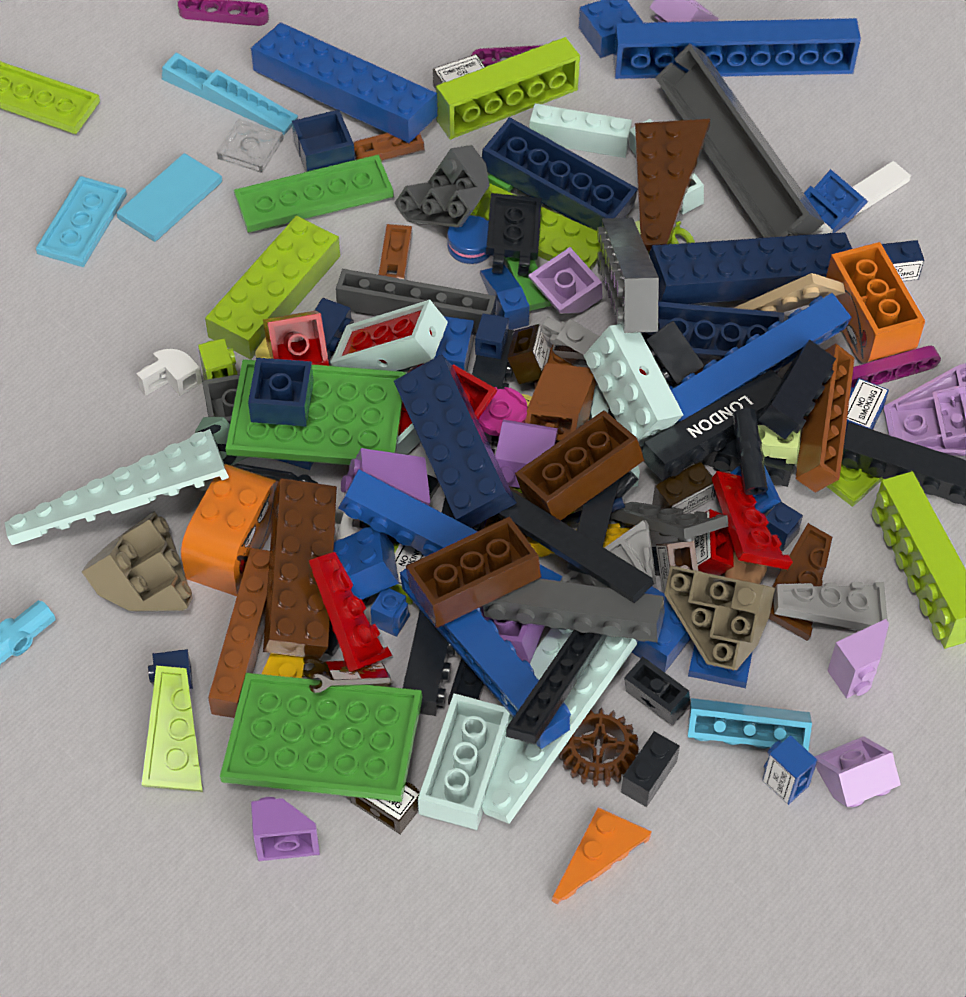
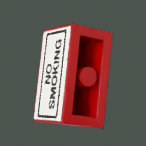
(714, 550)

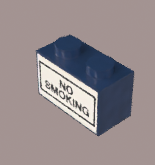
(906, 258)

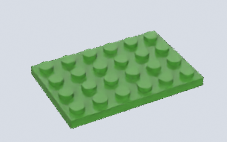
(345, 414)
(322, 742)

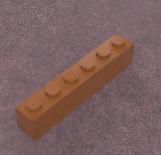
(826, 426)
(242, 637)

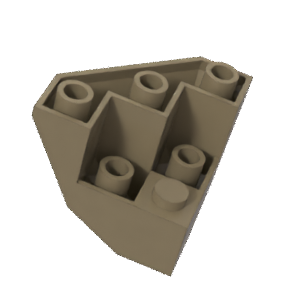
(141, 569)
(720, 613)

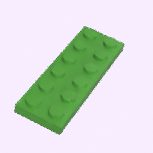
(313, 193)

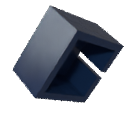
(322, 140)

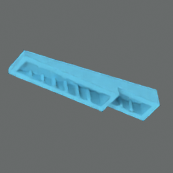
(226, 93)

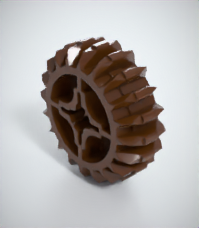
(621, 746)

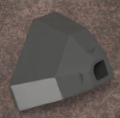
(450, 191)

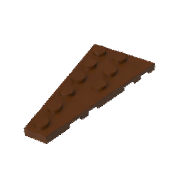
(665, 168)

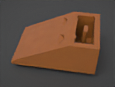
(562, 398)

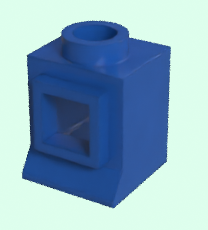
(390, 611)

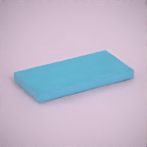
(169, 197)
(81, 221)

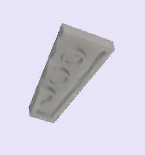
(843, 606)

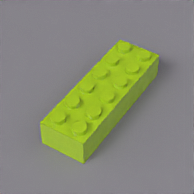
(507, 87)
(273, 285)
(924, 555)

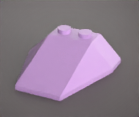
(933, 414)

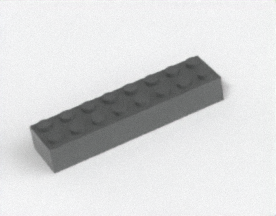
(628, 275)

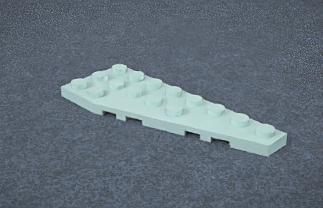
(524, 764)

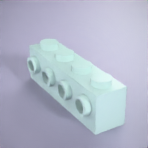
(582, 130)

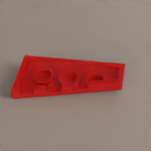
(747, 525)
(353, 631)

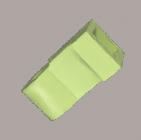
(777, 447)

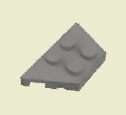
(632, 547)

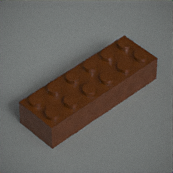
(299, 532)

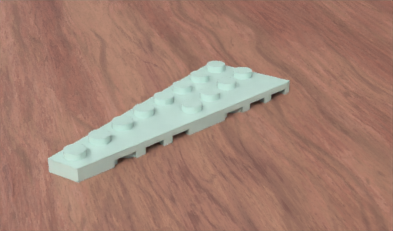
(126, 487)

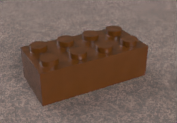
(580, 466)
(473, 571)

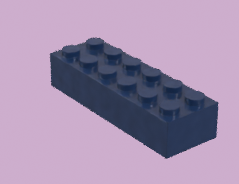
(557, 176)
(715, 329)
(454, 442)

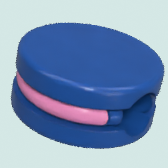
(469, 242)

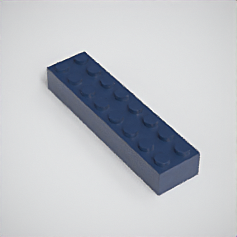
(740, 267)

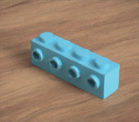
(746, 723)

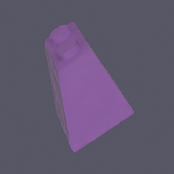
(397, 470)

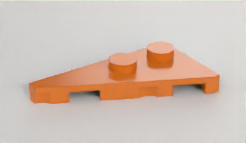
(604, 843)

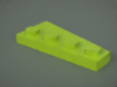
(171, 739)

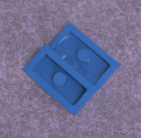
(835, 200)

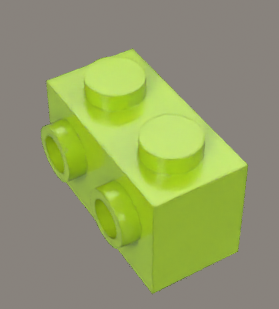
(217, 359)

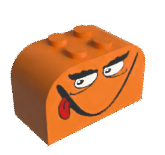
(881, 307)
(225, 527)

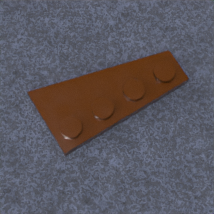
(808, 566)

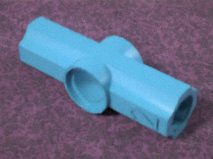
(18, 633)

